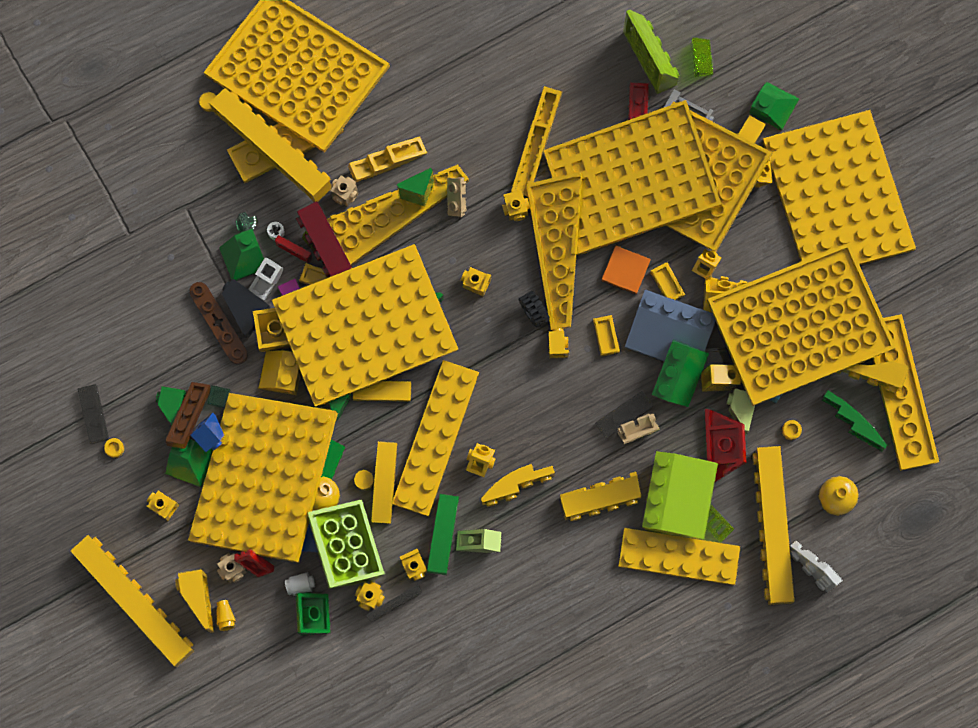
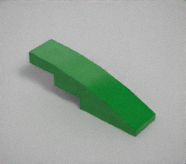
(859, 425)
(443, 534)

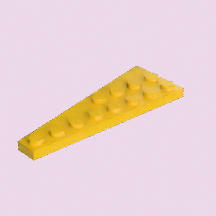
(380, 218)
(555, 224)

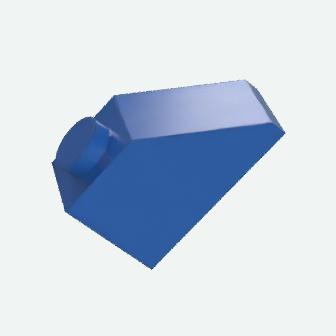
(208, 433)

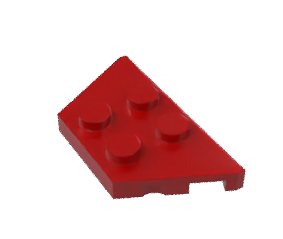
(724, 443)

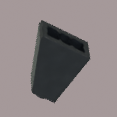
(242, 304)

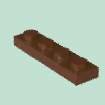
(188, 415)

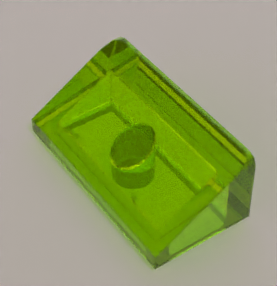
(701, 57)

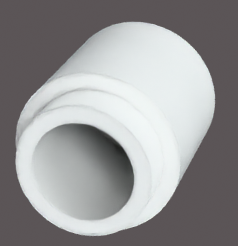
(299, 584)

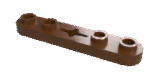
(228, 338)

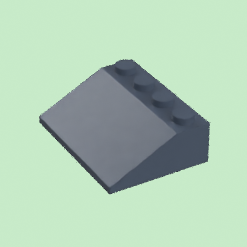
(664, 320)

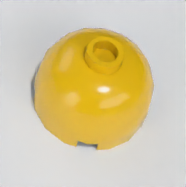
(327, 494)
(838, 495)

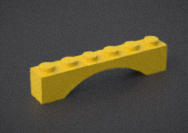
(887, 374)

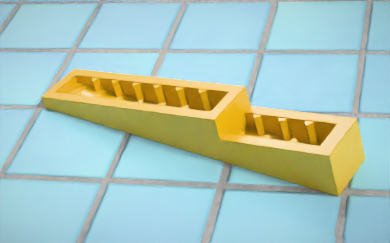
(537, 139)

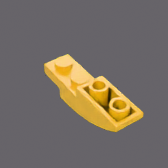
(508, 486)

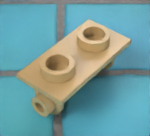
(455, 190)
(630, 432)

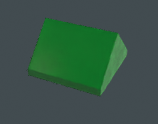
(417, 188)
(312, 614)

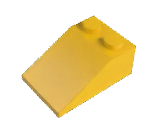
(195, 590)

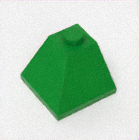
(773, 106)
(242, 255)
(189, 463)

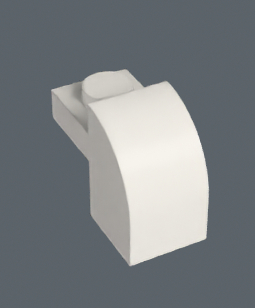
(266, 278)

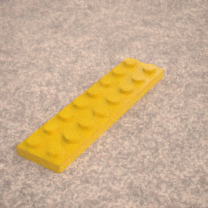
(906, 409)
(435, 438)

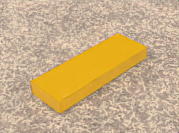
(385, 392)

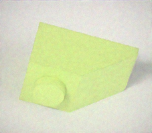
(741, 408)
(478, 541)

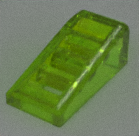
(717, 516)

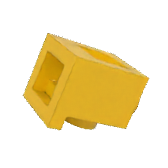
(709, 259)
(477, 287)
(557, 344)
(168, 508)
(409, 558)

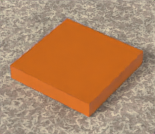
(626, 270)

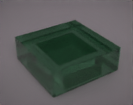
(218, 396)

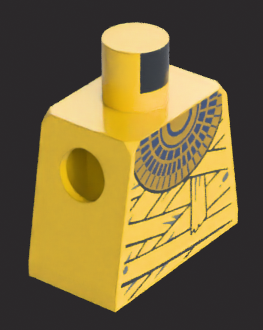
(720, 378)

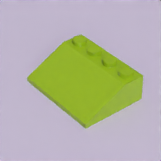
(649, 52)
(679, 495)
(345, 544)

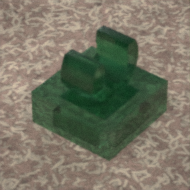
(245, 223)

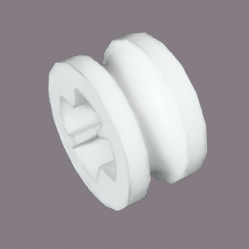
(270, 229)

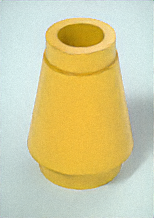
(225, 617)

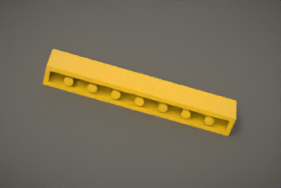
(271, 145)
(774, 525)
(132, 601)

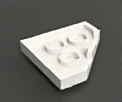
(822, 572)

